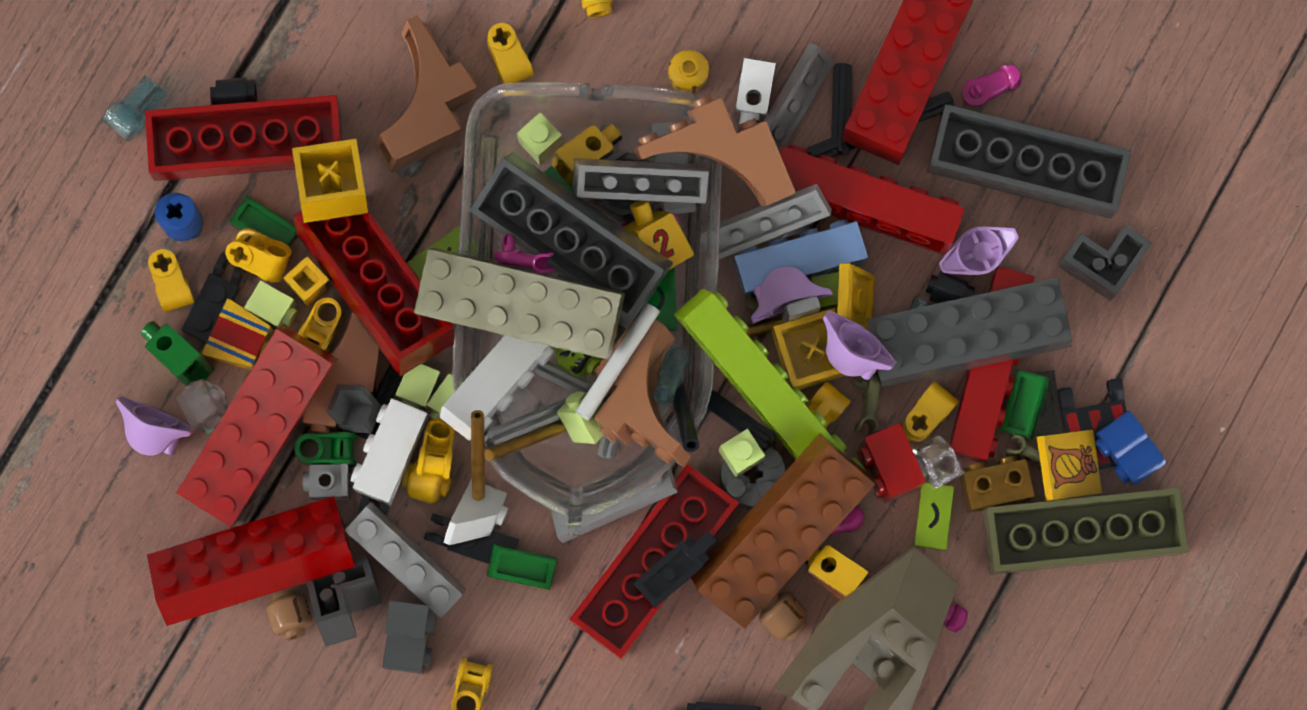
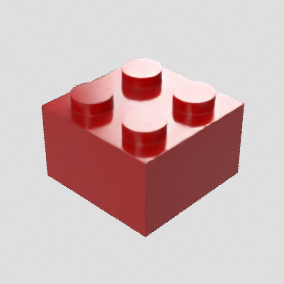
(891, 463)

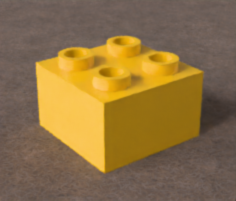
(330, 180)
(803, 351)

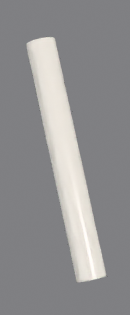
(617, 361)

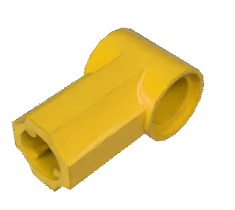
(829, 403)

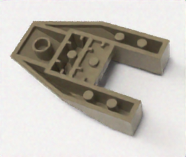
(882, 630)

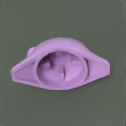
(979, 250)
(784, 287)
(854, 349)
(150, 428)

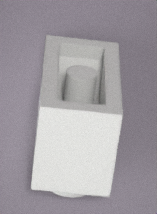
(476, 518)

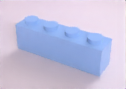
(812, 254)

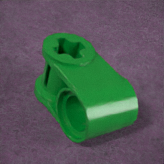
(329, 448)

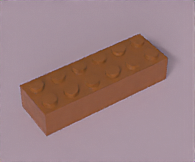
(782, 530)

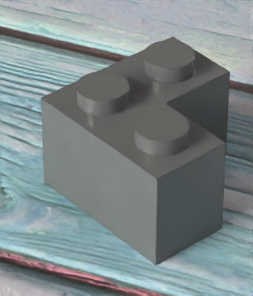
(1102, 268)
(339, 596)
(407, 637)

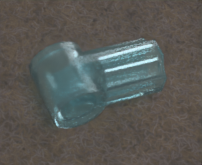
(128, 115)

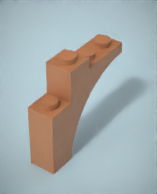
(437, 90)
(747, 153)
(356, 365)
(631, 407)

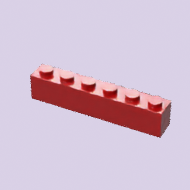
(984, 392)

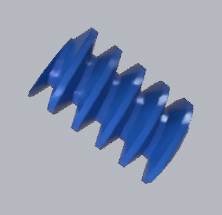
(181, 229)

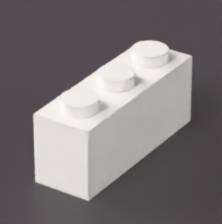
(389, 451)

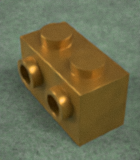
(997, 484)

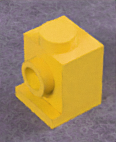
(307, 281)

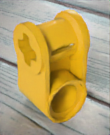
(509, 60)
(262, 255)
(171, 285)
(320, 330)
(931, 409)
(437, 449)
(471, 685)

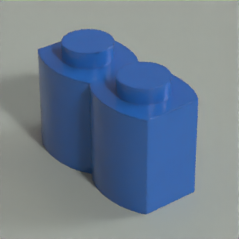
(1129, 448)

